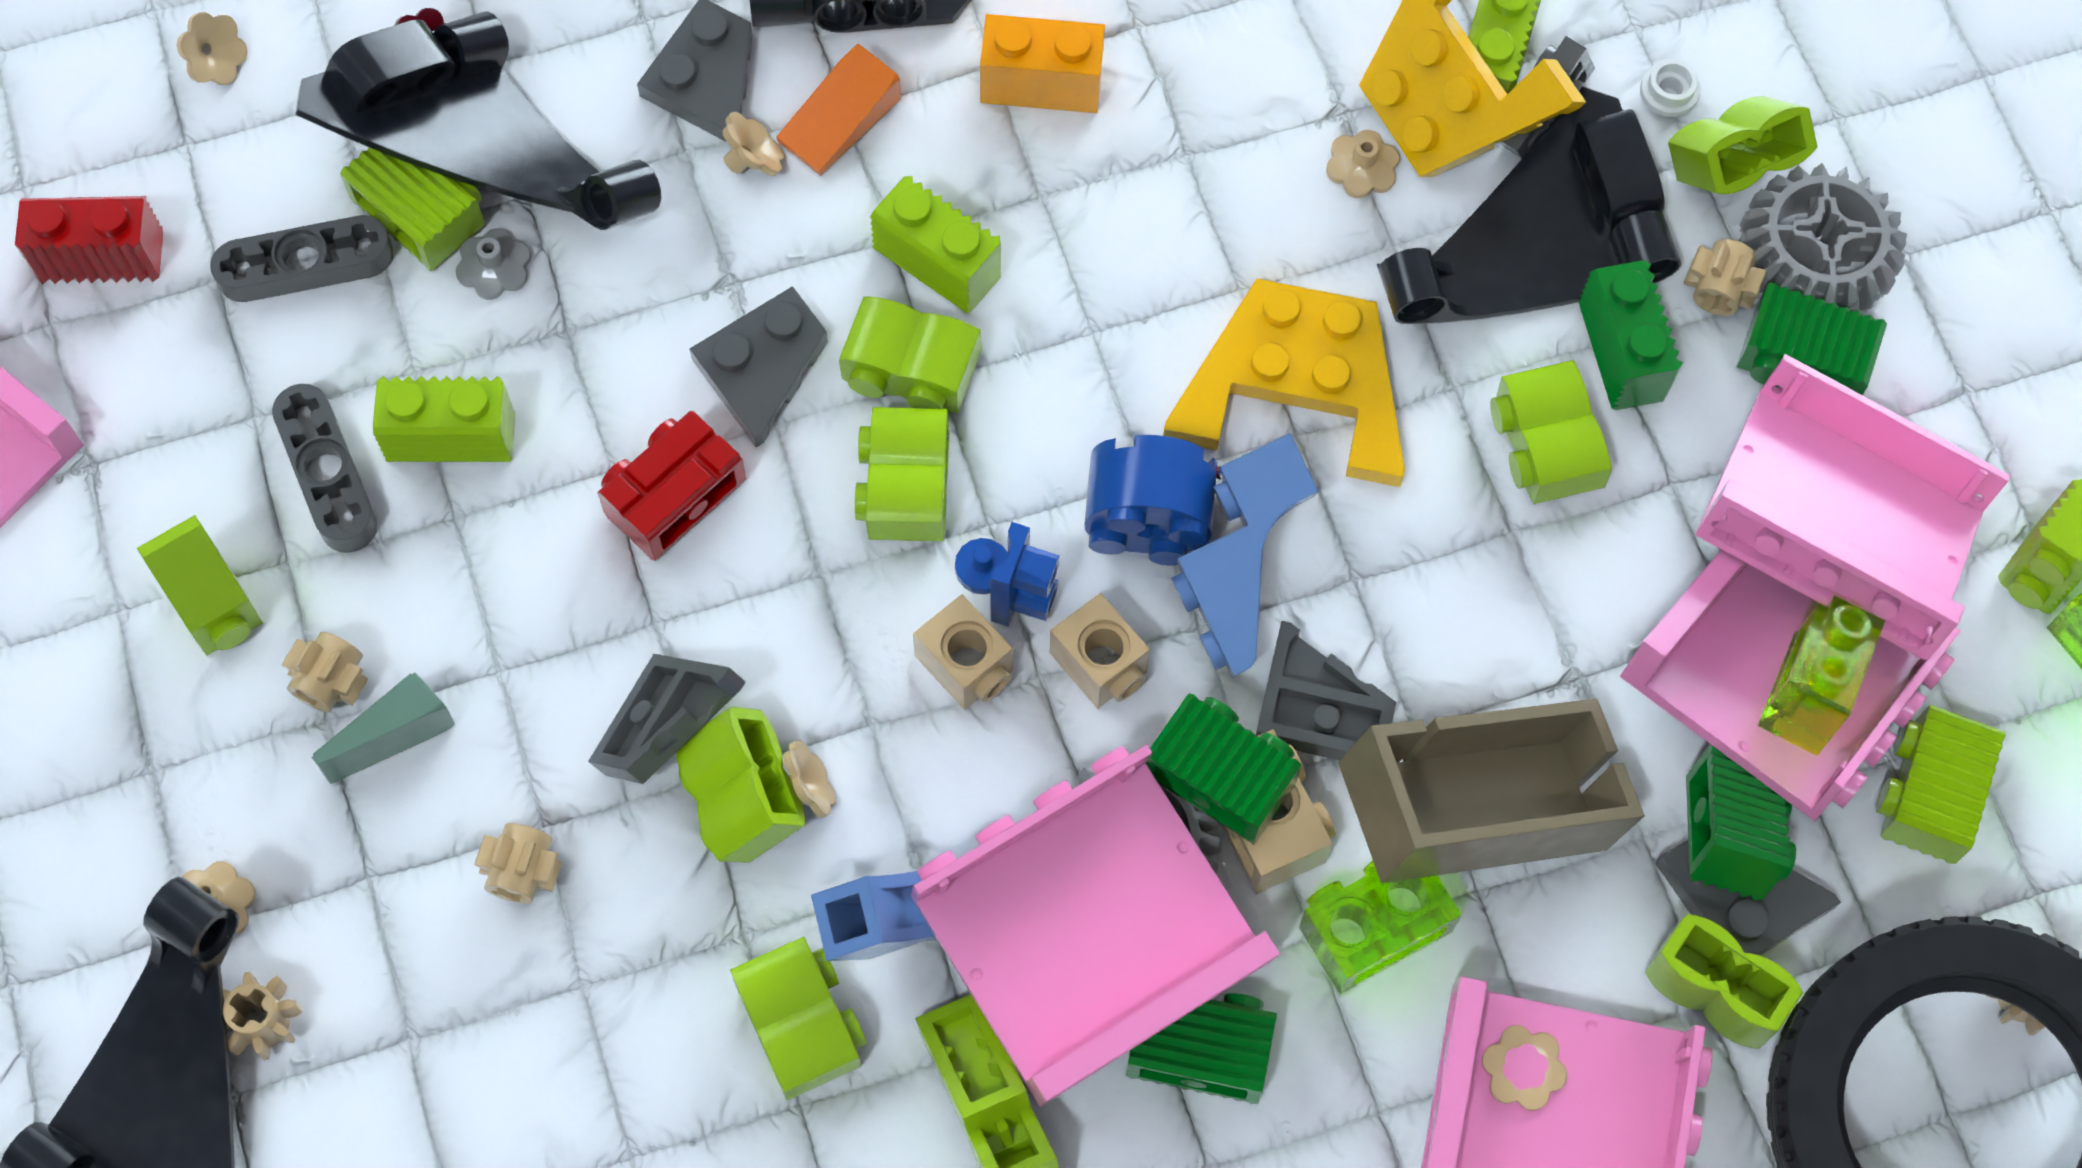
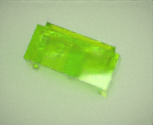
(1821, 674)

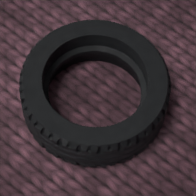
(1878, 977)

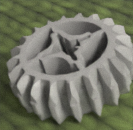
(1844, 222)

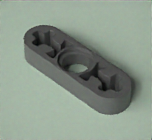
(280, 244)
(344, 483)

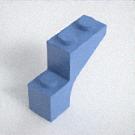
(1226, 573)
(870, 917)

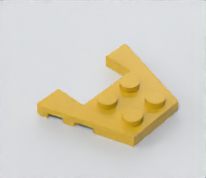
(1445, 98)
(1302, 353)

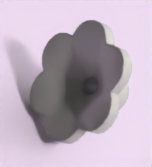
(493, 263)

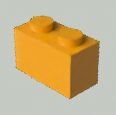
(1041, 63)

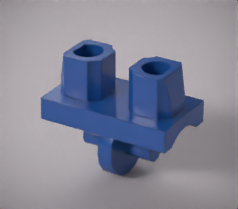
(1015, 579)

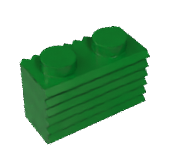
(1814, 333)
(1629, 334)
(1223, 766)
(1736, 828)
(1211, 1050)

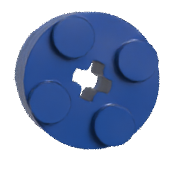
(1150, 498)

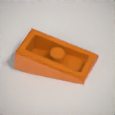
(841, 109)

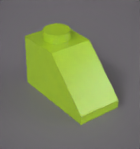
(200, 586)

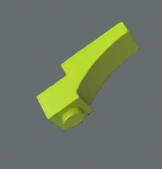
(984, 1088)

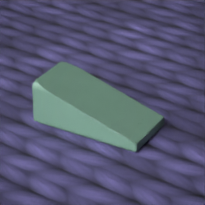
(391, 725)

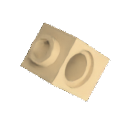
(1100, 626)
(961, 627)

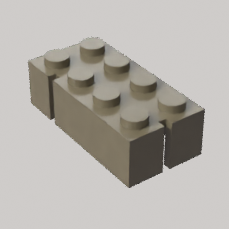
(1488, 789)

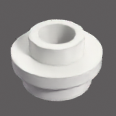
(1673, 75)

